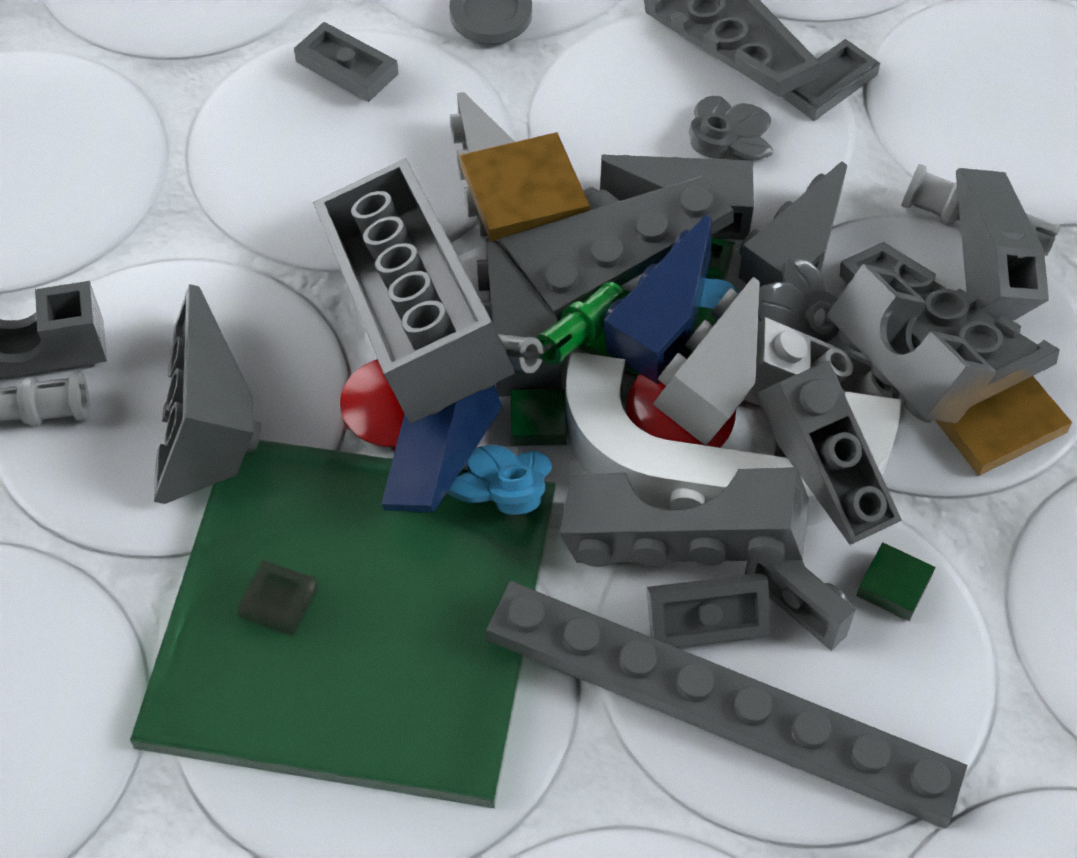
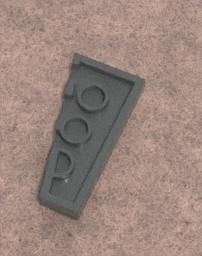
(743, 37)
(611, 243)
(956, 314)

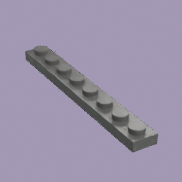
(728, 704)

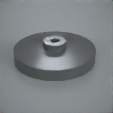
(490, 19)

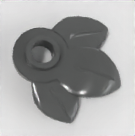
(729, 128)
(798, 299)

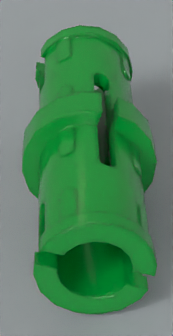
(578, 324)

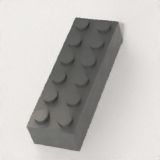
(412, 292)

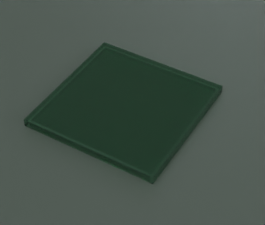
(392, 655)

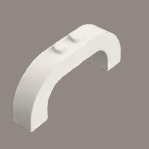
(677, 472)

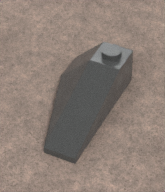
(204, 409)

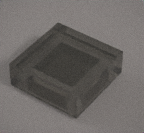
(277, 598)

